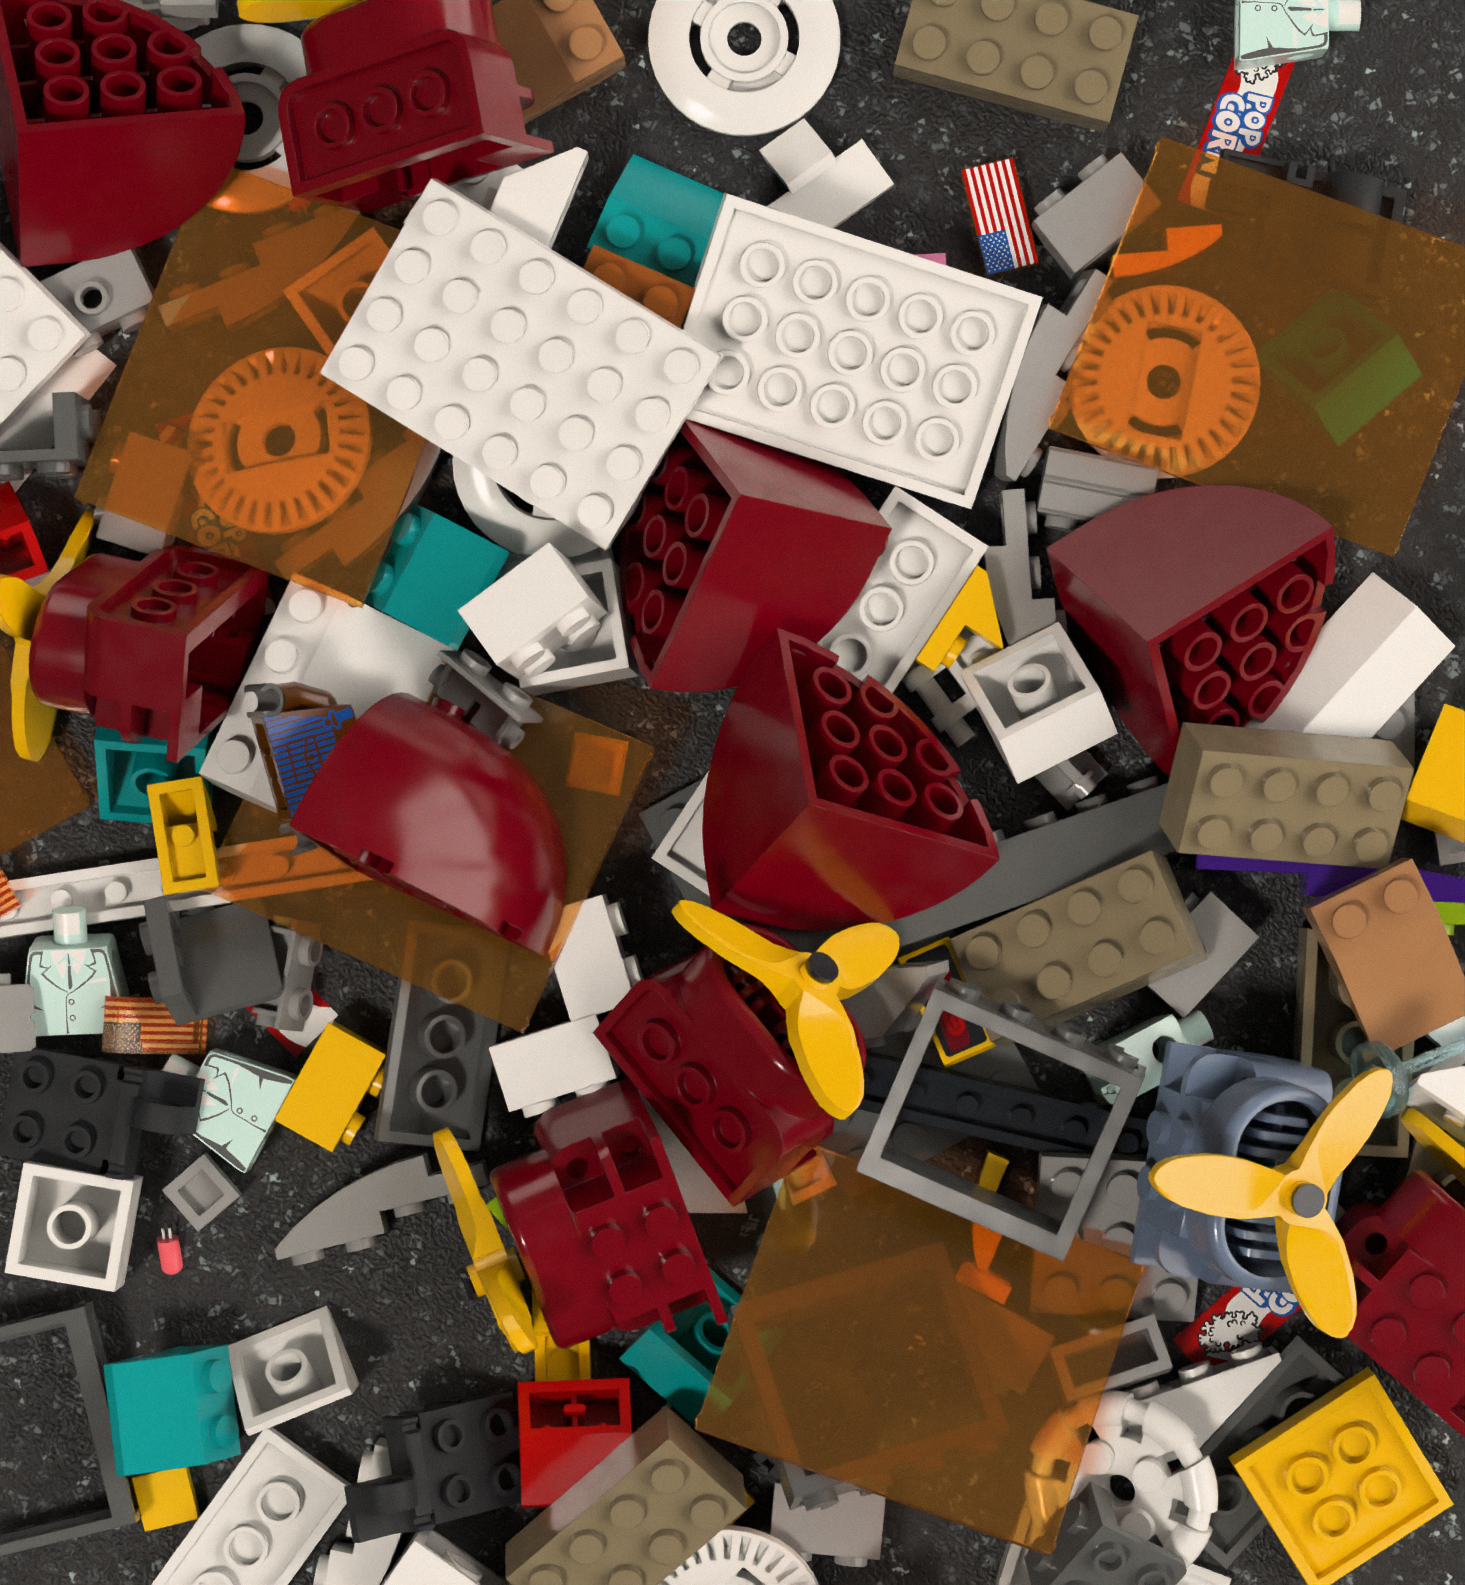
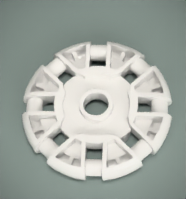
(1155, 1485)

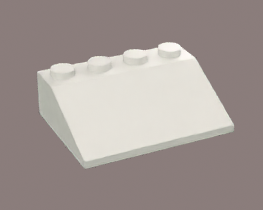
(327, 646)

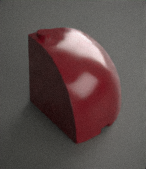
(107, 127)
(733, 549)
(1195, 605)
(832, 800)
(441, 819)

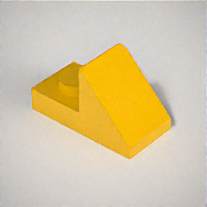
(970, 610)
(184, 835)

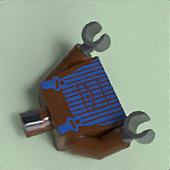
(295, 735)

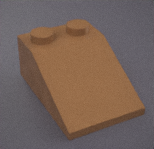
(556, 48)
(1390, 954)

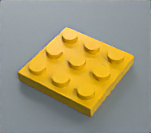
(1341, 1480)

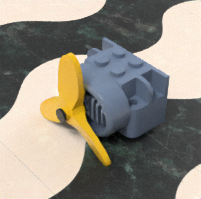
(1252, 1175)

